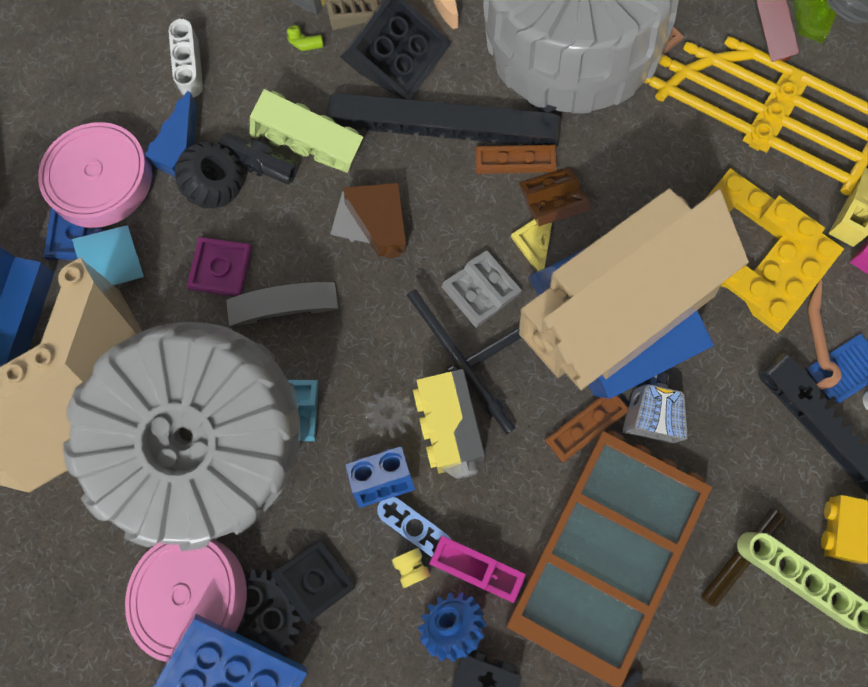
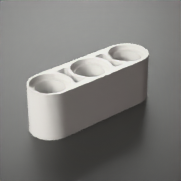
(184, 46)

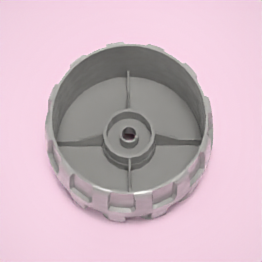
(577, 50)
(130, 443)

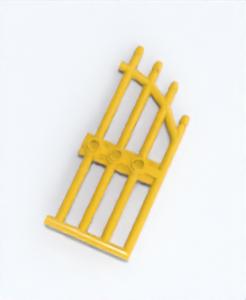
(775, 111)

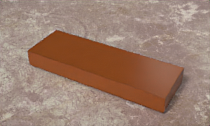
(515, 159)
(586, 426)

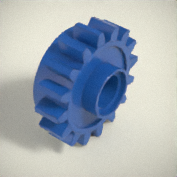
(452, 627)

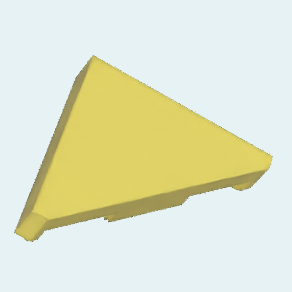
(533, 242)

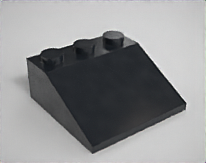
(396, 48)

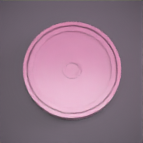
(95, 175)
(174, 586)

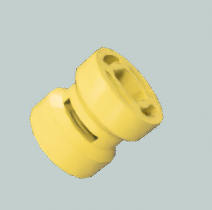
(411, 567)

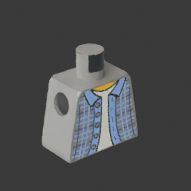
(657, 412)

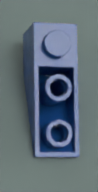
(175, 135)

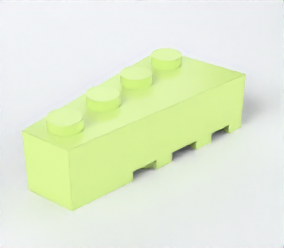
(304, 131)

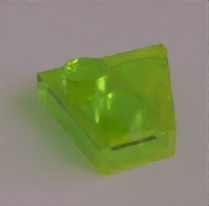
(814, 19)

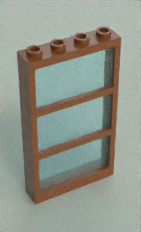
(609, 558)

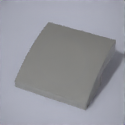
(481, 288)

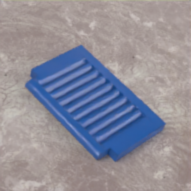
(853, 363)

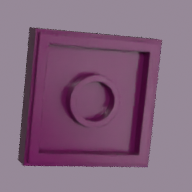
(219, 267)

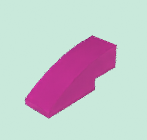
(477, 569)

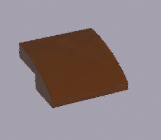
(554, 196)

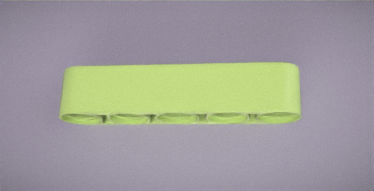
(794, 575)

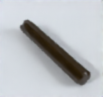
(738, 564)

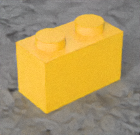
(846, 529)

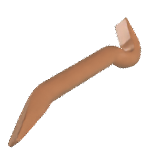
(820, 341)

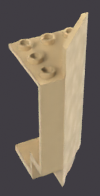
(632, 287)

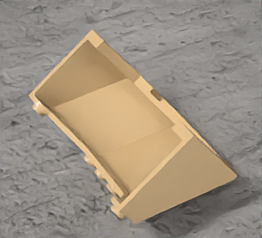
(39, 384)

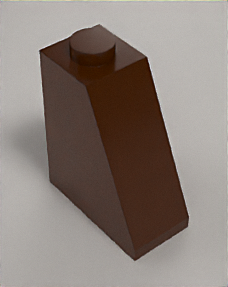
(379, 216)

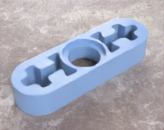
(391, 521)

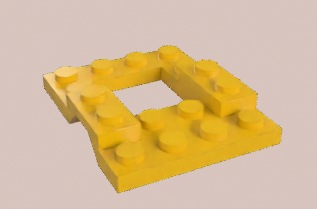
(793, 263)

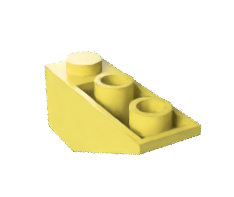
(852, 221)

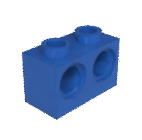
(381, 482)

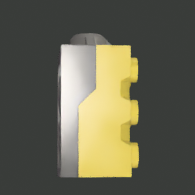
(449, 424)

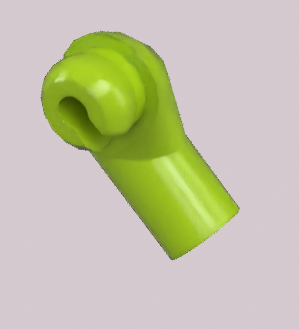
(302, 42)

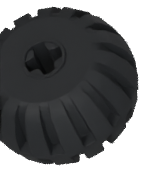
(208, 159)

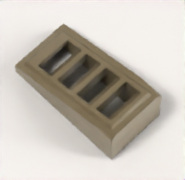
(348, 19)

